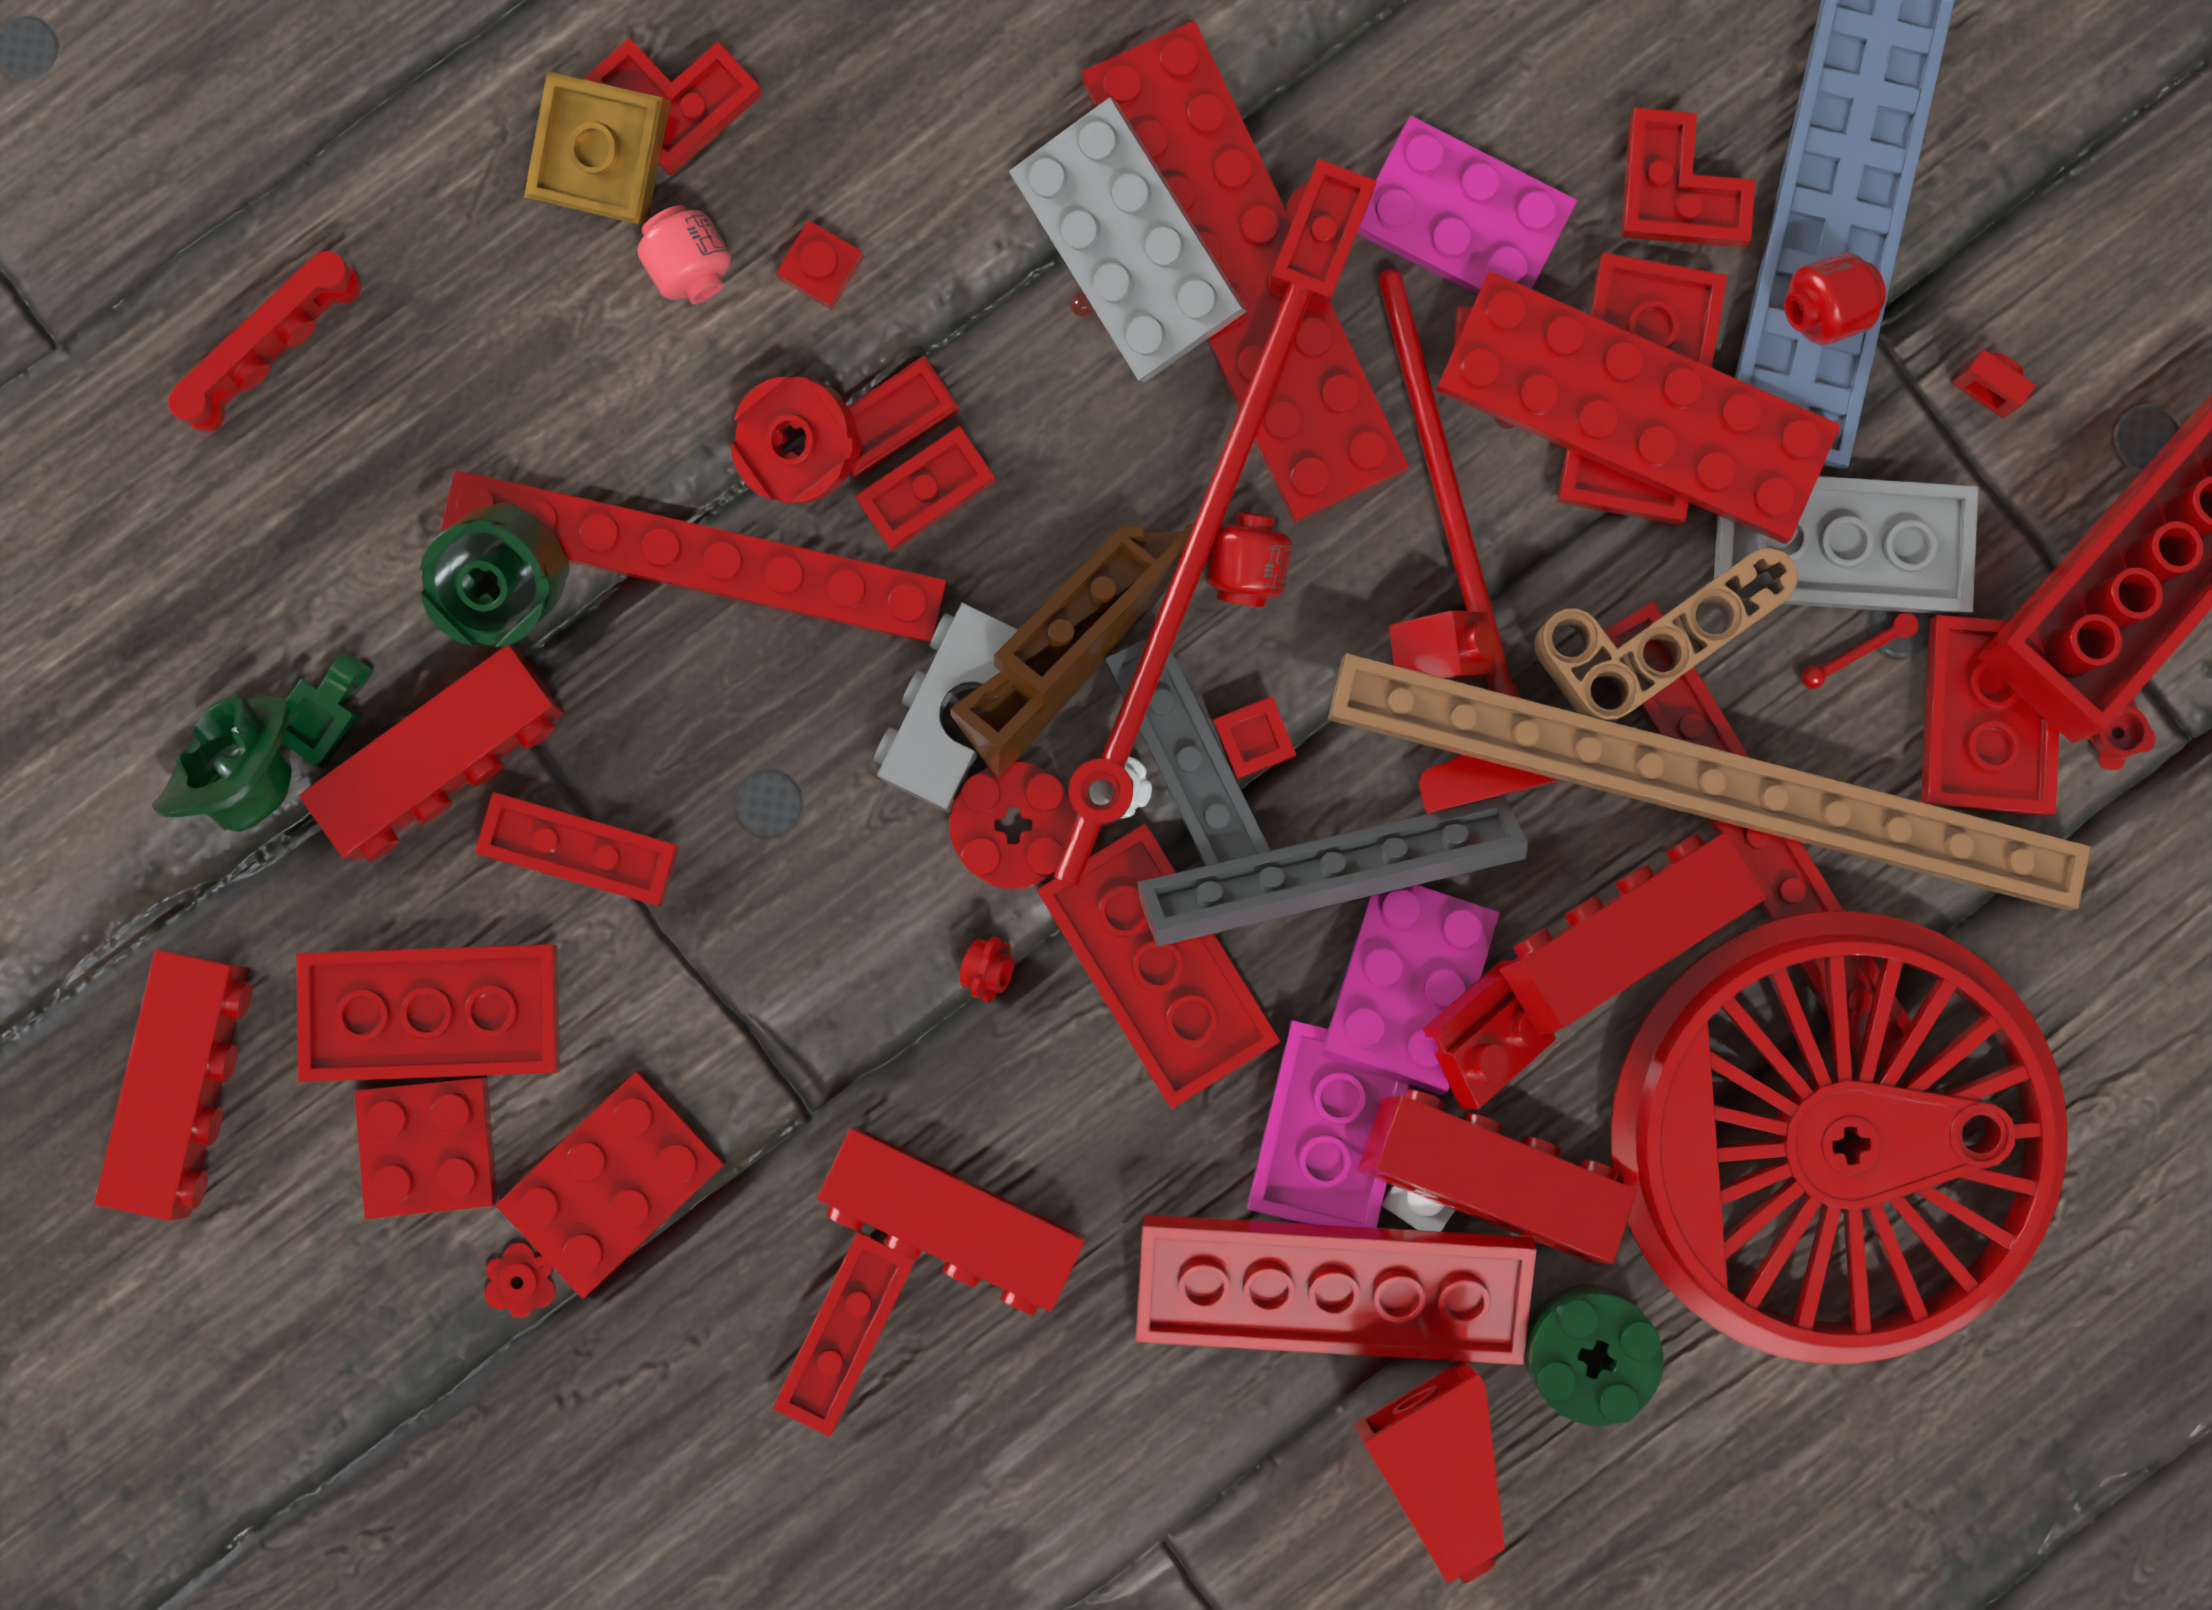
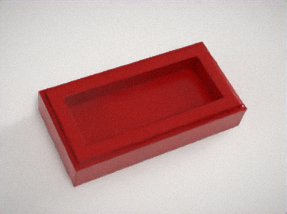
(899, 414)

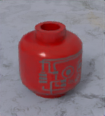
(1835, 298)
(1248, 560)

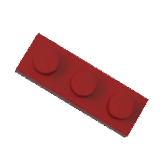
(577, 849)
(844, 1334)

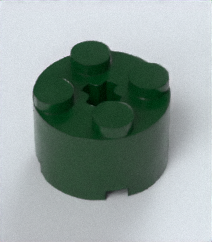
(522, 556)
(1609, 1389)

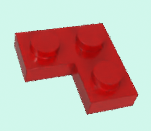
(702, 97)
(1665, 196)

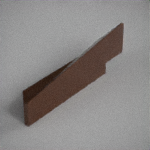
(1067, 642)

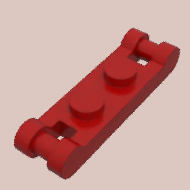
(245, 354)

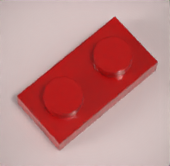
(925, 488)

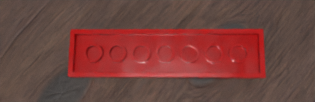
(1323, 423)

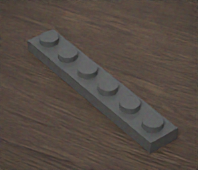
(1331, 870)

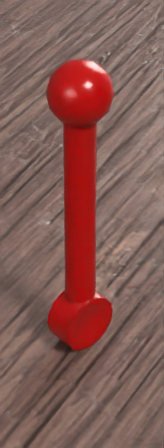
(1901, 627)

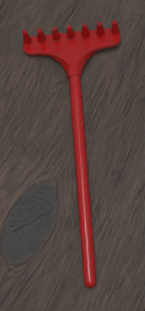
(1464, 777)

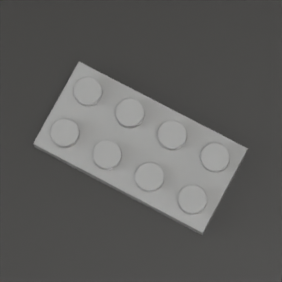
(1127, 240)
(1872, 547)

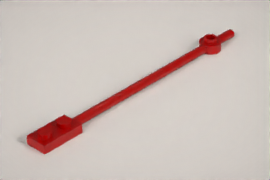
(1308, 268)

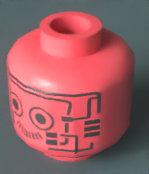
(684, 254)

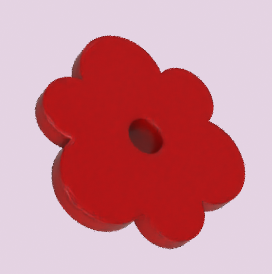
(536, 1290)

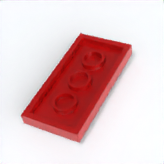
(1670, 308)
(1174, 1000)
(427, 1013)

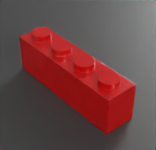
(432, 755)
(1632, 933)
(174, 1086)
(1498, 1178)
(951, 1219)

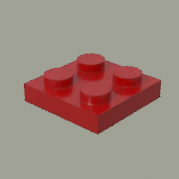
(426, 1148)

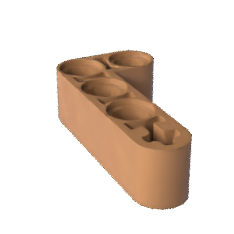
(1675, 629)

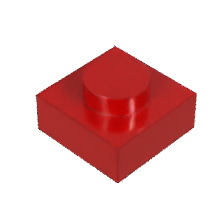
(820, 265)
(1994, 382)
(1254, 738)

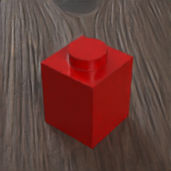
(1446, 645)

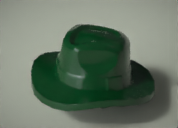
(232, 765)

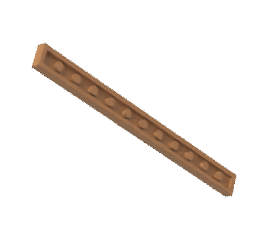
(1708, 782)

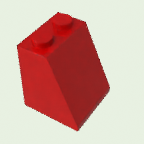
(1442, 1468)

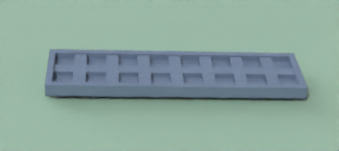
(1844, 192)

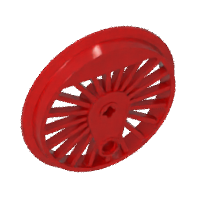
(1902, 1142)

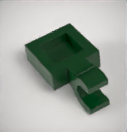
(319, 714)

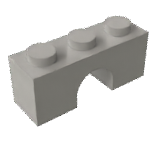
(921, 754)

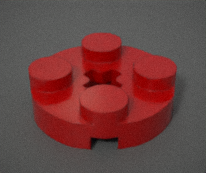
(760, 434)
(986, 852)

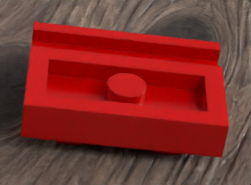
(1484, 1039)

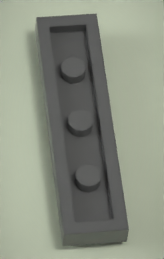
(1192, 763)

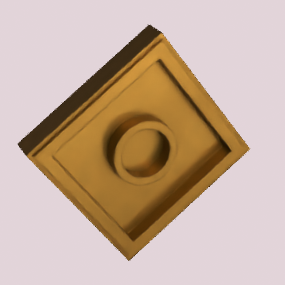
(597, 148)

